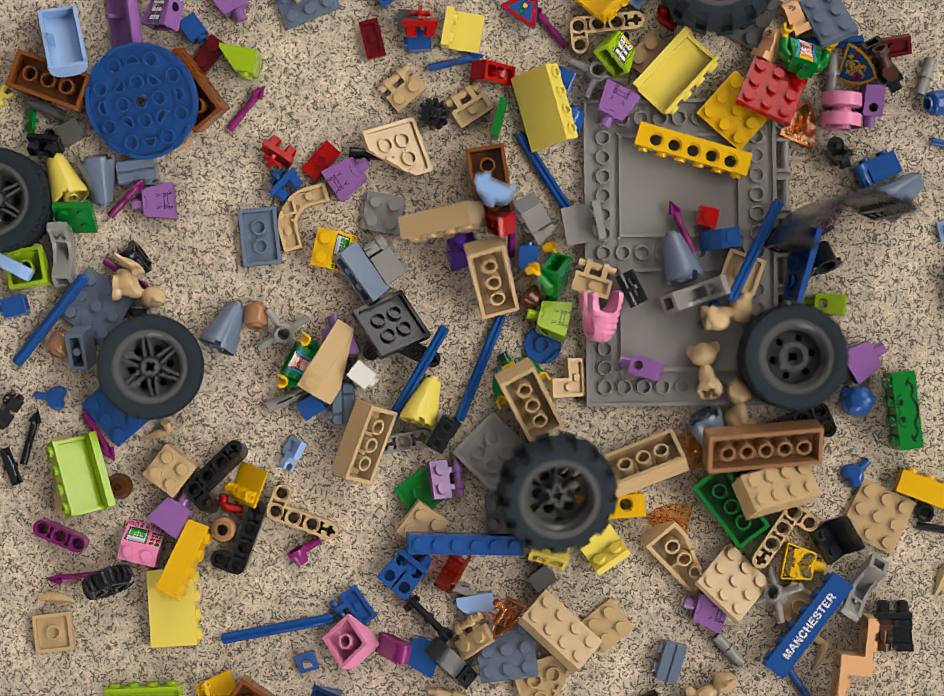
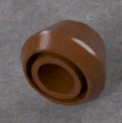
(531, 297)
(125, 487)

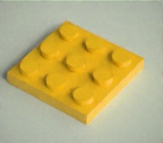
(728, 119)

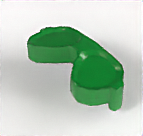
(30, 125)

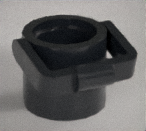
(136, 253)
(825, 259)

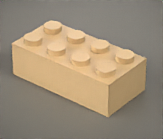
(442, 221)
(491, 276)
(529, 399)
(363, 442)
(647, 462)
(775, 490)
(559, 631)

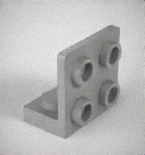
(583, 223)

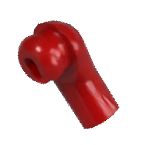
(663, 18)
(229, 507)

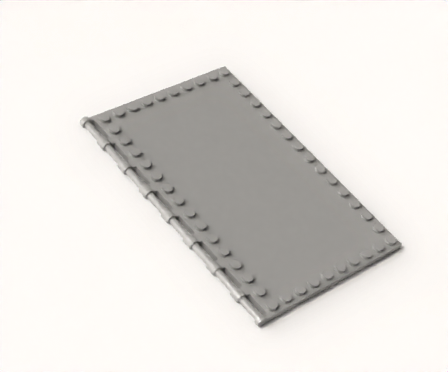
(635, 211)

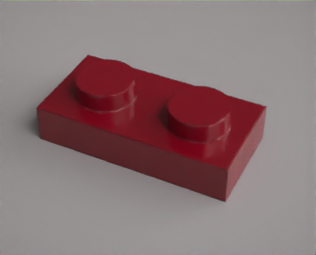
(372, 39)
(899, 45)
(208, 54)

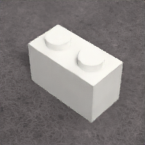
(363, 375)

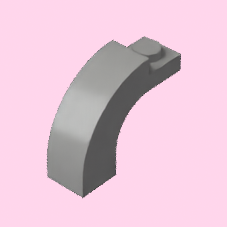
(63, 253)
(695, 294)
(864, 581)

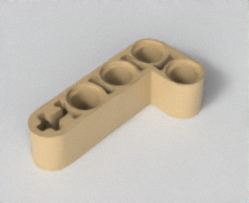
(588, 30)
(304, 516)
(779, 537)

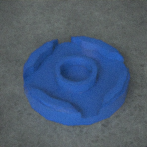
(541, 350)

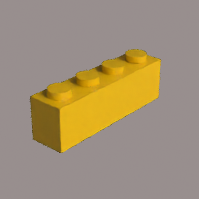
(920, 487)
(183, 560)

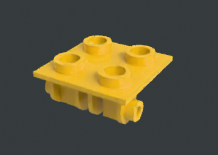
(247, 484)
(217, 686)

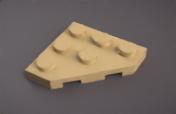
(399, 146)
(550, 680)

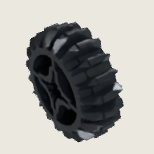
(107, 581)

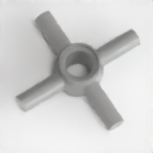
(594, 79)
(282, 325)
(782, 594)

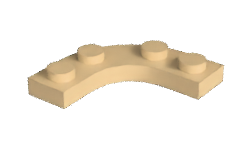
(292, 210)

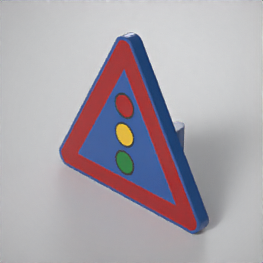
(522, 10)

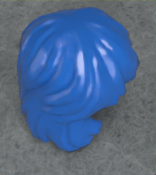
(856, 400)

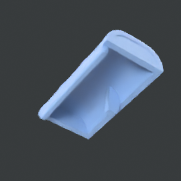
(63, 41)
(493, 192)

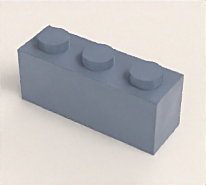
(360, 273)

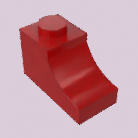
(492, 72)

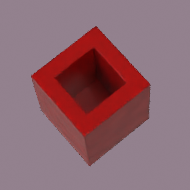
(707, 217)

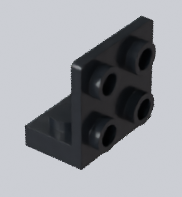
(836, 538)

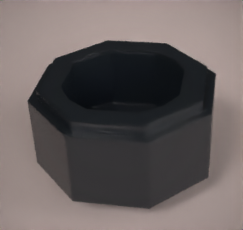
(924, 512)

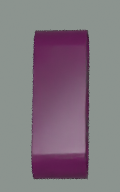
(52, 531)
(393, 648)

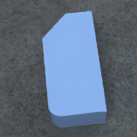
(16, 267)
(476, 603)

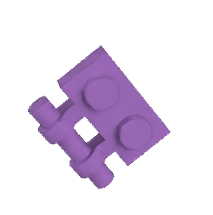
(440, 481)

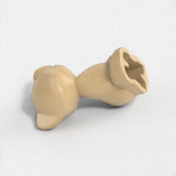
(127, 285)
(719, 317)
(704, 355)
(738, 394)
(722, 683)

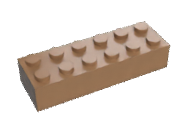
(762, 446)

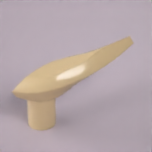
(129, 264)
(159, 433)
(939, 581)
(55, 597)
(824, 644)

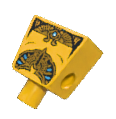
(799, 563)

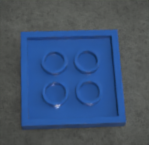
(113, 421)

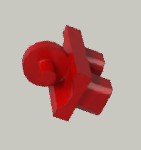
(412, 23)
(275, 155)

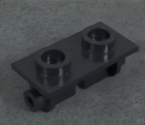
(10, 402)

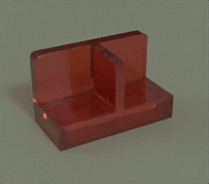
(451, 573)

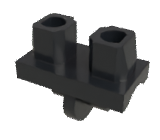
(47, 143)
(838, 152)
(631, 288)

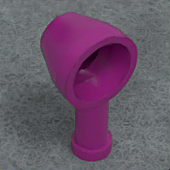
(299, 554)

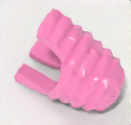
(600, 323)

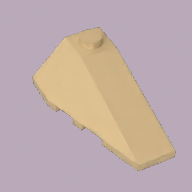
(328, 366)
(673, 549)

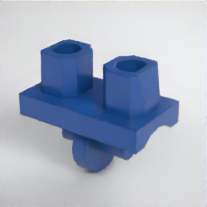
(278, 189)

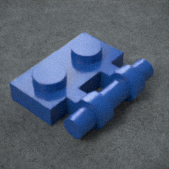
(356, 603)

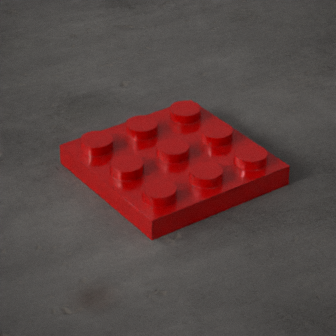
(771, 91)

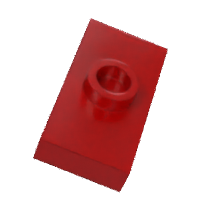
(321, 160)

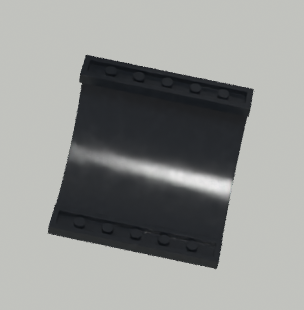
(876, 205)

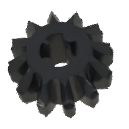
(429, 117)

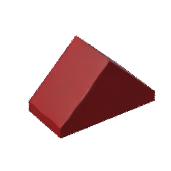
(500, 223)

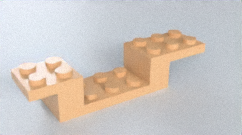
(855, 662)

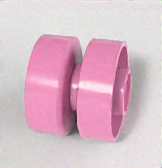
(841, 116)

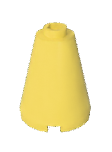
(64, 181)
(423, 404)

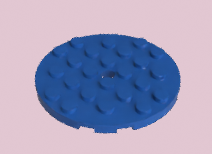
(147, 72)

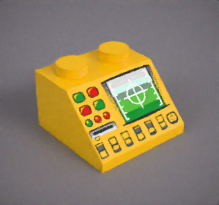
(327, 245)

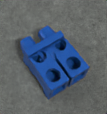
(411, 568)

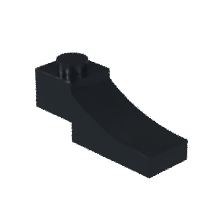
(450, 662)

